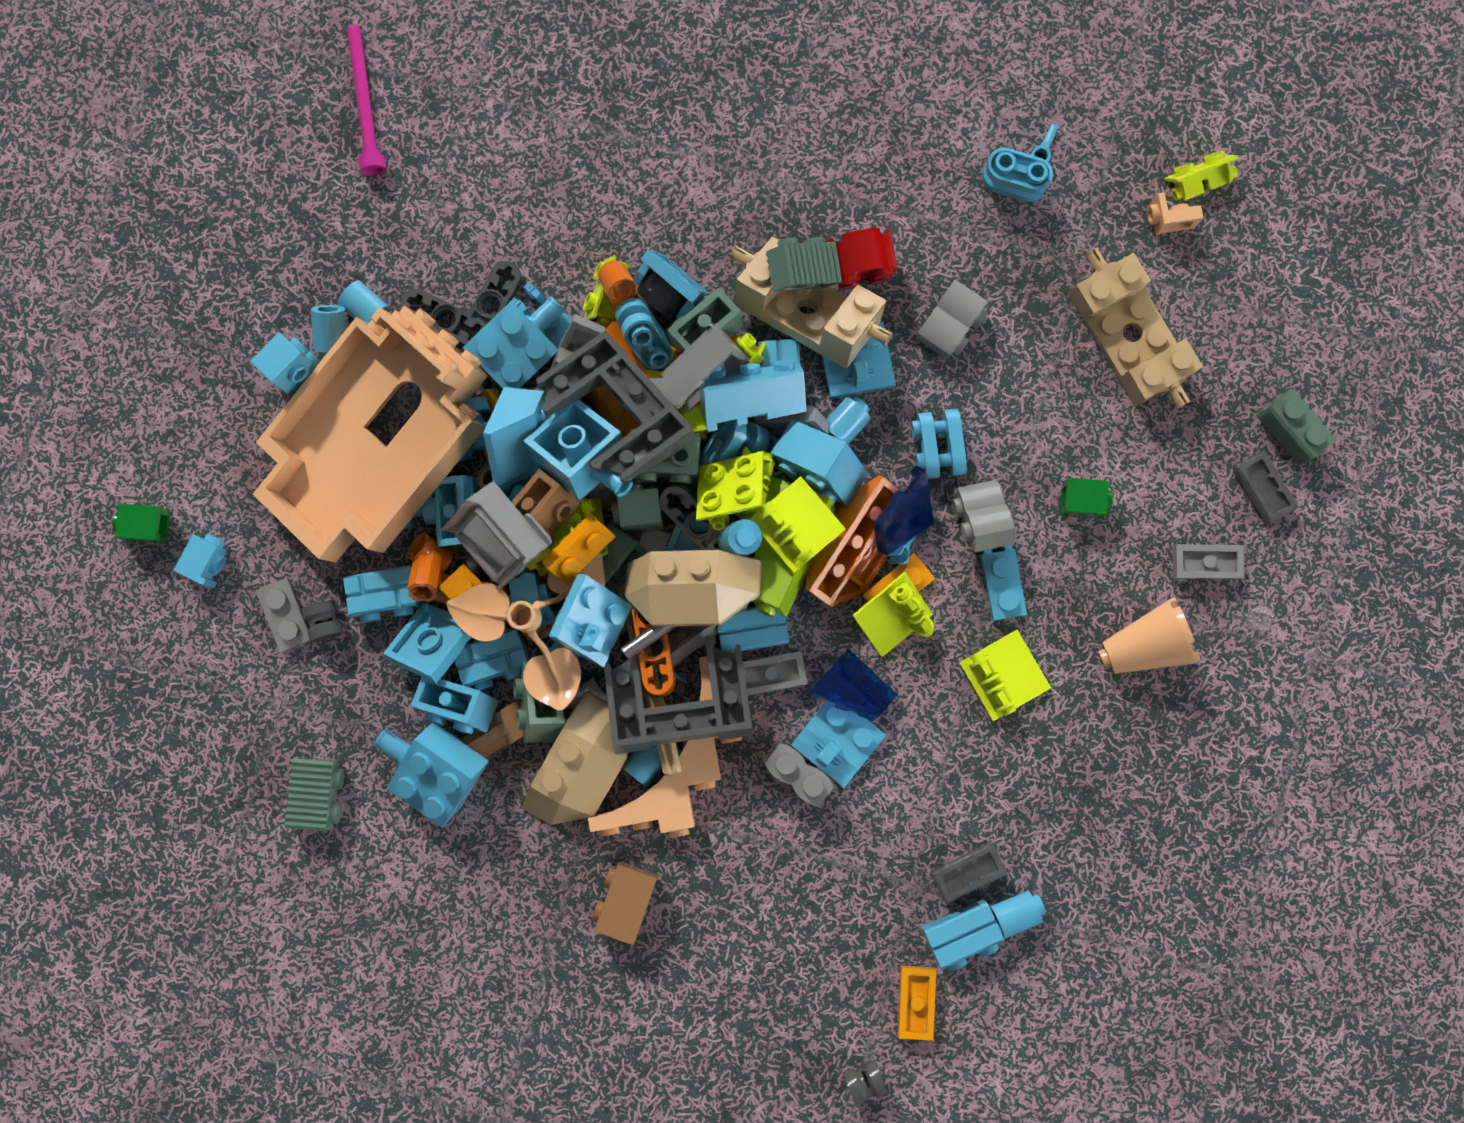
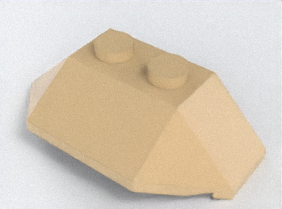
(691, 586)
(577, 767)

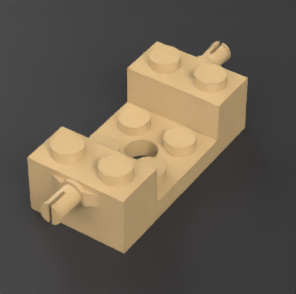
(1118, 299)
(834, 330)

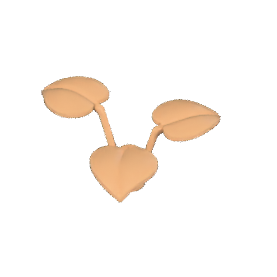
(483, 614)

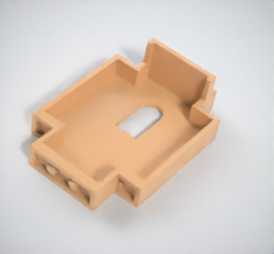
(333, 472)

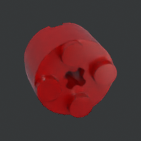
(866, 256)

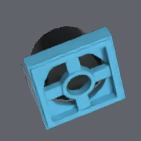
(667, 286)

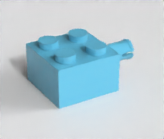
(515, 344)
(567, 446)
(820, 460)
(433, 771)

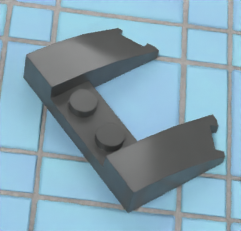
(605, 362)
(640, 727)

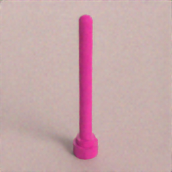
(371, 160)

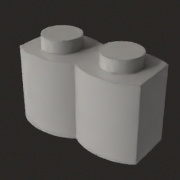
(951, 320)
(984, 516)
(806, 780)

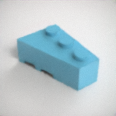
(752, 393)

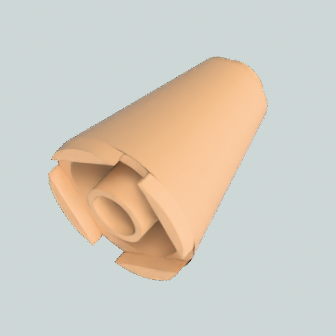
(1151, 642)

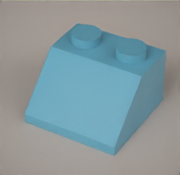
(511, 422)

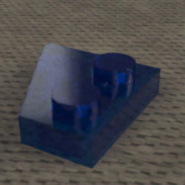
(906, 514)
(853, 688)

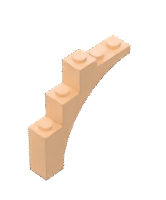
(670, 798)

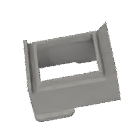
(686, 374)
(491, 518)

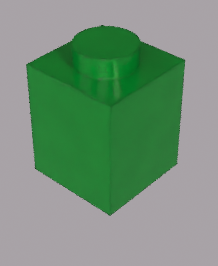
(1085, 498)
(141, 523)

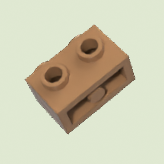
(545, 502)
(625, 902)

